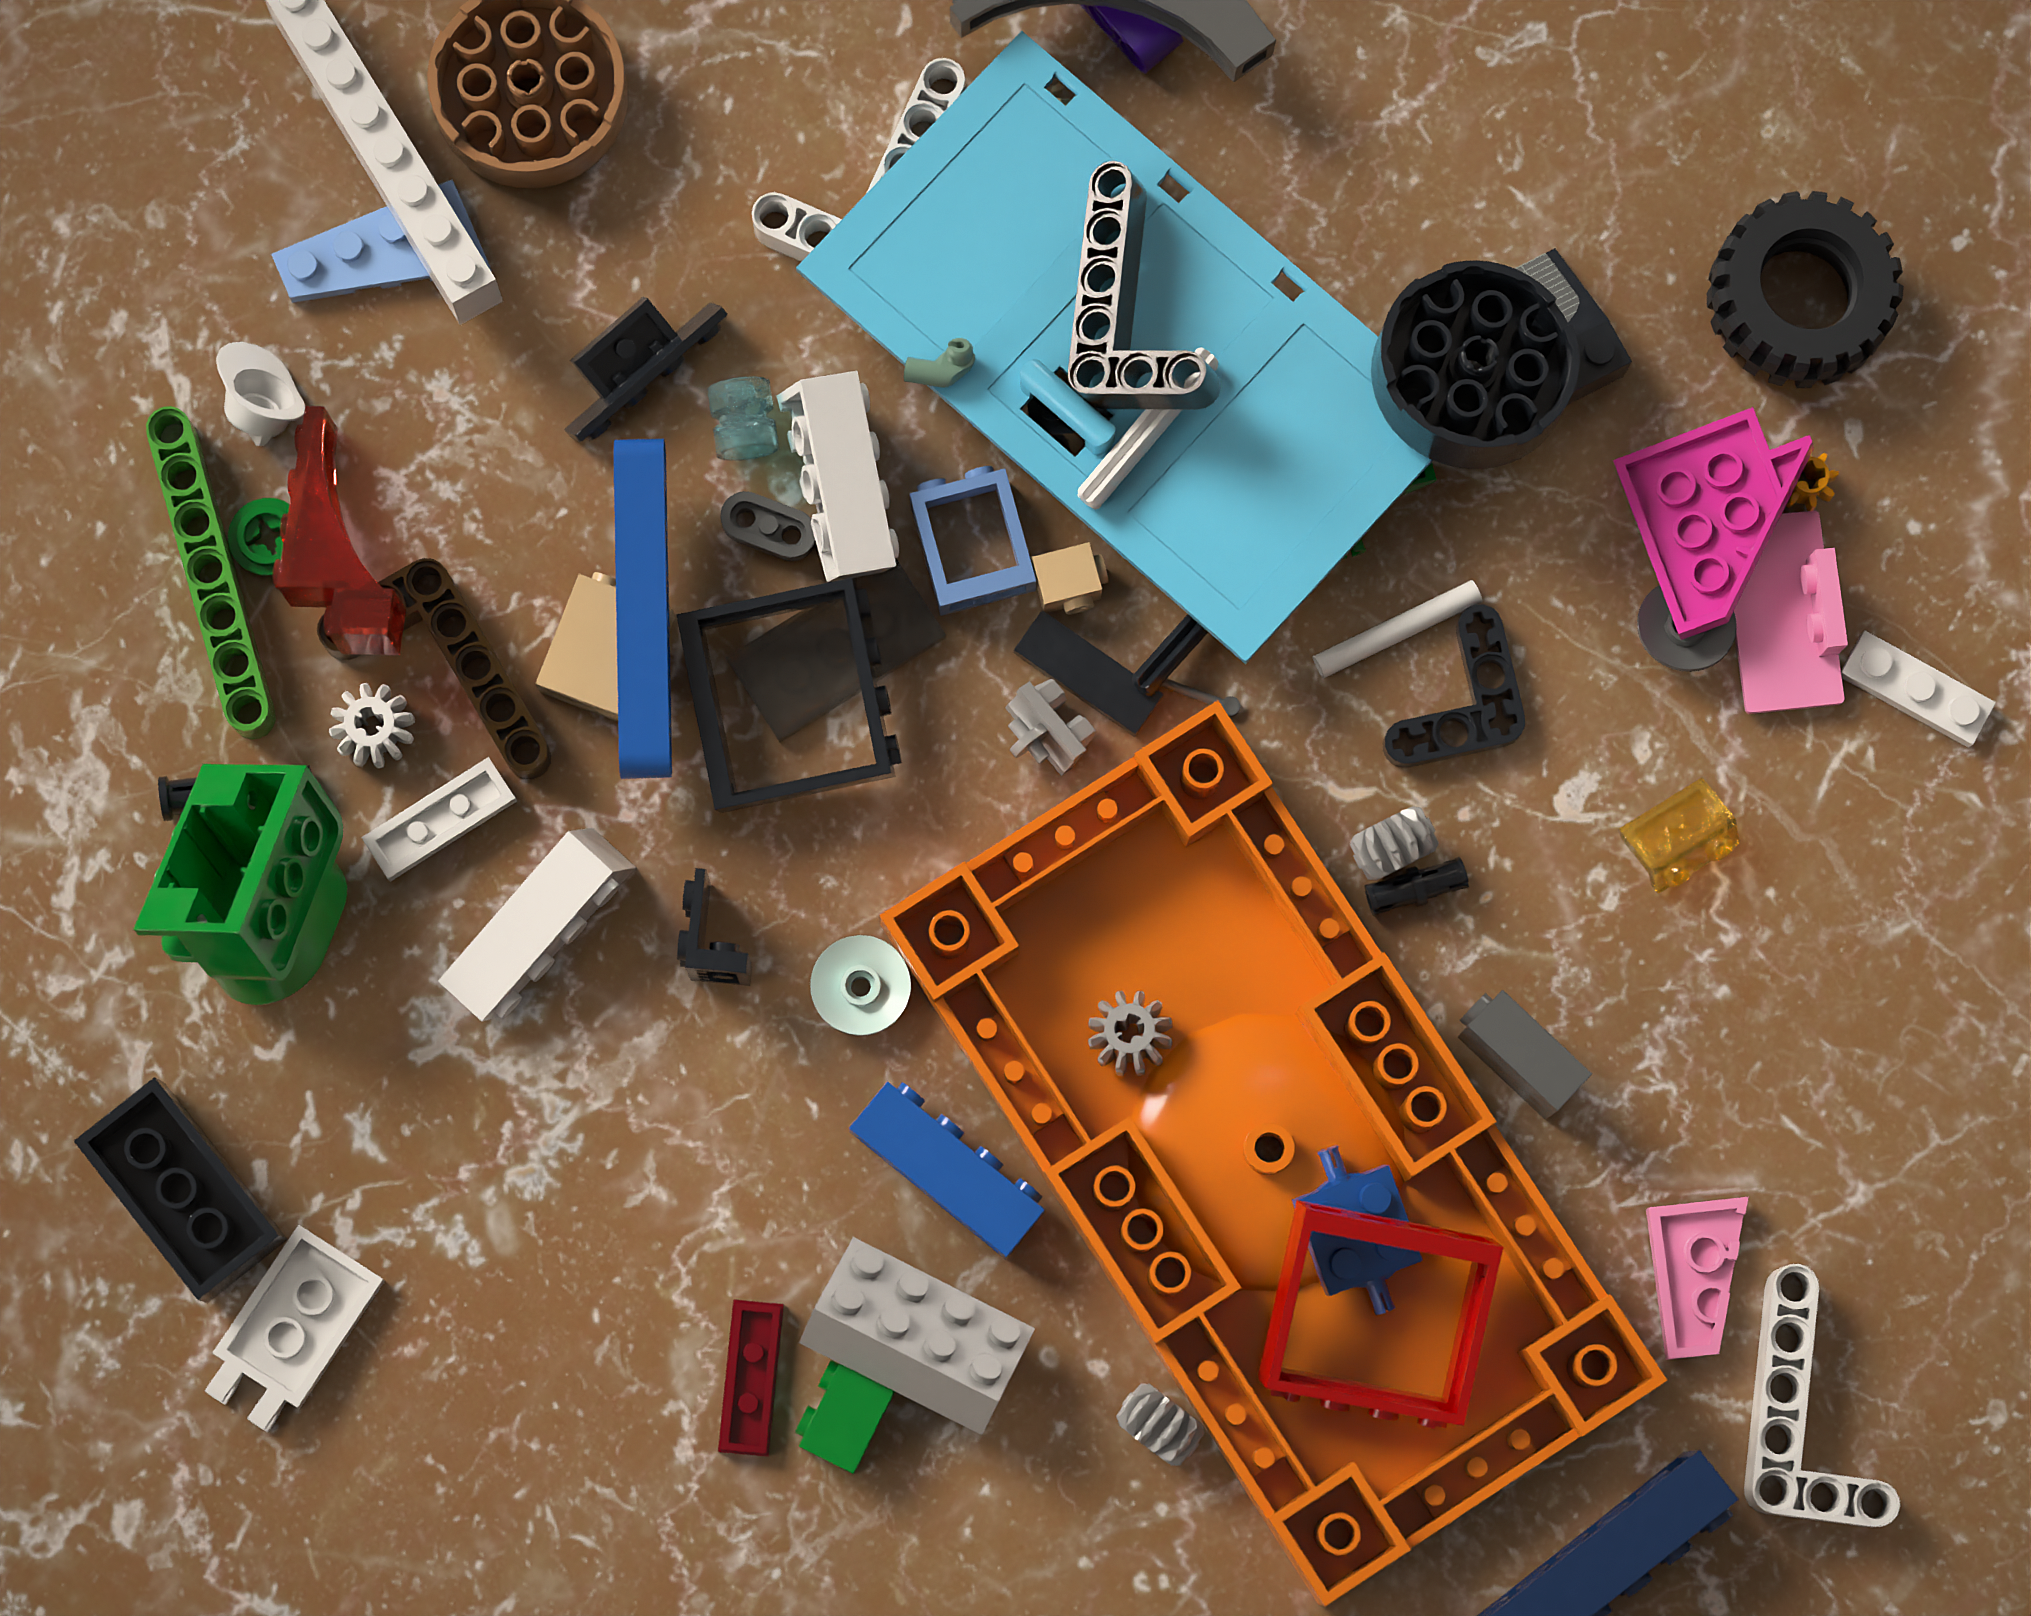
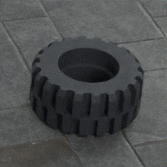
(1839, 239)

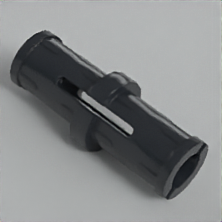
(1416, 886)

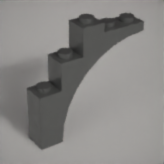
(1220, 28)

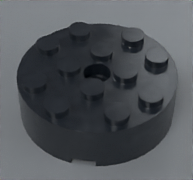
(1482, 316)

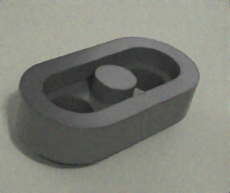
(770, 524)

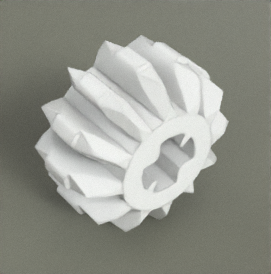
(357, 738)

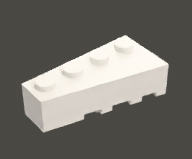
(841, 474)
(536, 923)

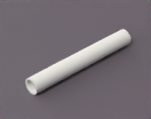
(1397, 629)

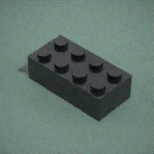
(180, 1190)

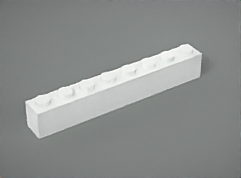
(387, 156)

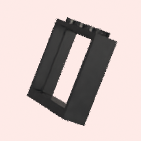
(707, 705)

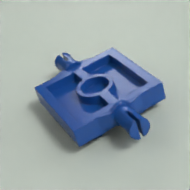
(1349, 1261)

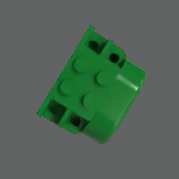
(251, 880)

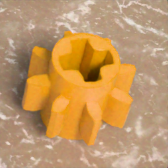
(1819, 471)

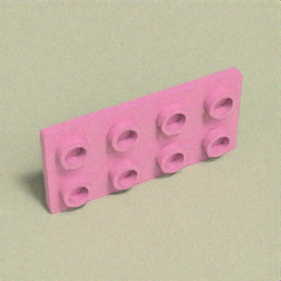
(1792, 622)

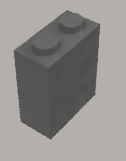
(1522, 1053)

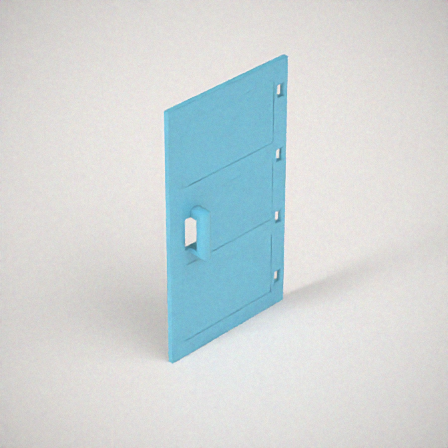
(984, 245)

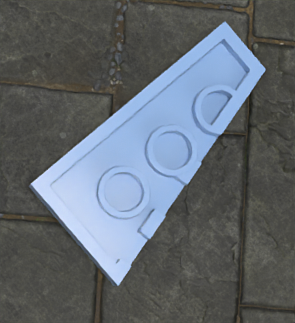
(359, 255)

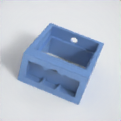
(982, 588)

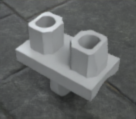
(1043, 730)

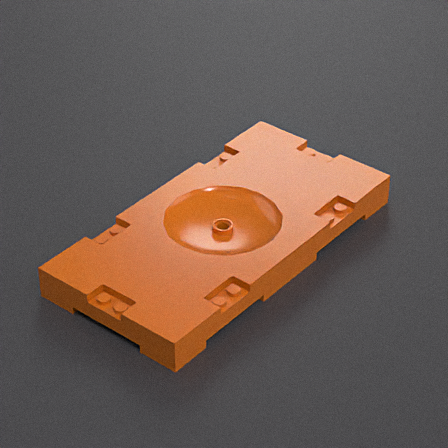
(1285, 1028)

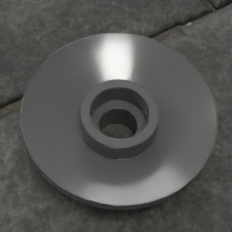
(1664, 645)

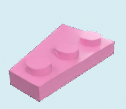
(1693, 1271)

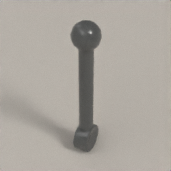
(1229, 703)

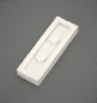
(1917, 689)
(439, 819)

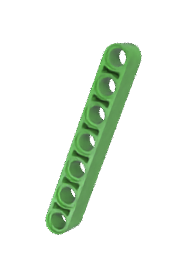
(196, 553)

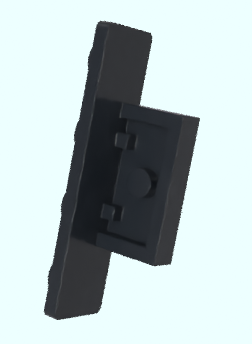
(631, 356)

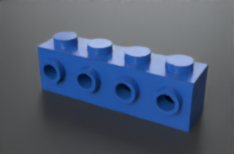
(947, 1169)

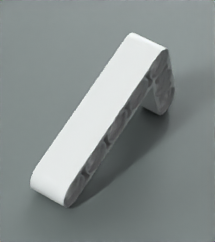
(805, 219)
(1791, 1417)

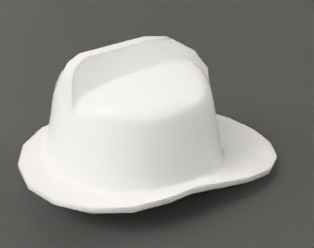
(258, 391)

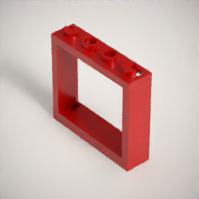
(1383, 1401)

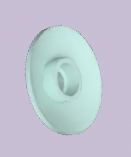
(860, 959)

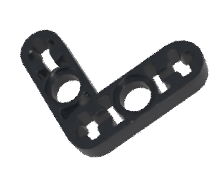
(1473, 717)

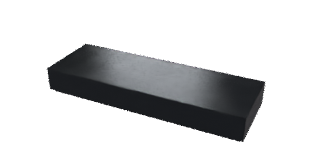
(1086, 672)

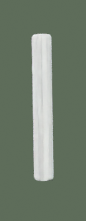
(1133, 446)

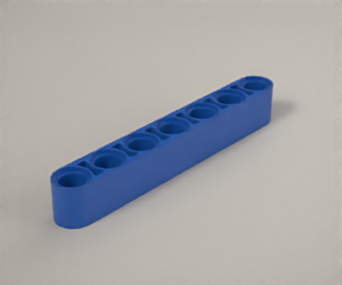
(642, 609)

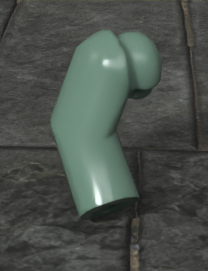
(946, 369)

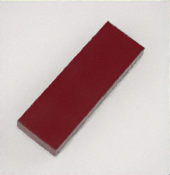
(751, 1378)

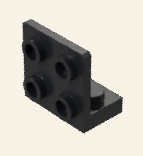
(722, 960)

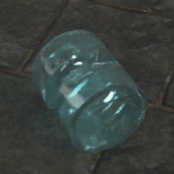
(742, 415)

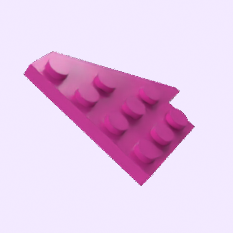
(1710, 511)

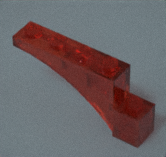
(319, 558)

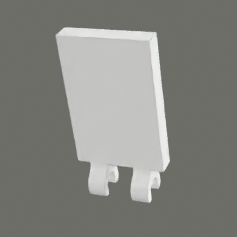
(293, 1325)

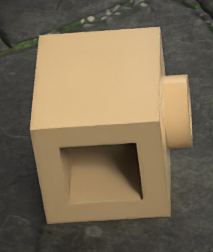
(1069, 579)

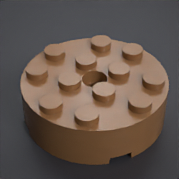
(539, 134)

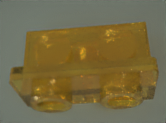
(1681, 835)

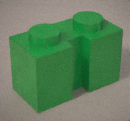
(845, 1417)

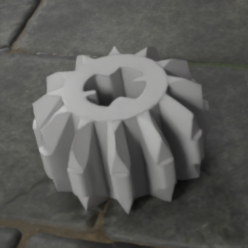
(1394, 843)
(1120, 1019)
(1160, 1424)

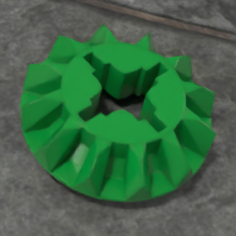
(246, 530)

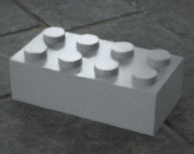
(916, 1335)

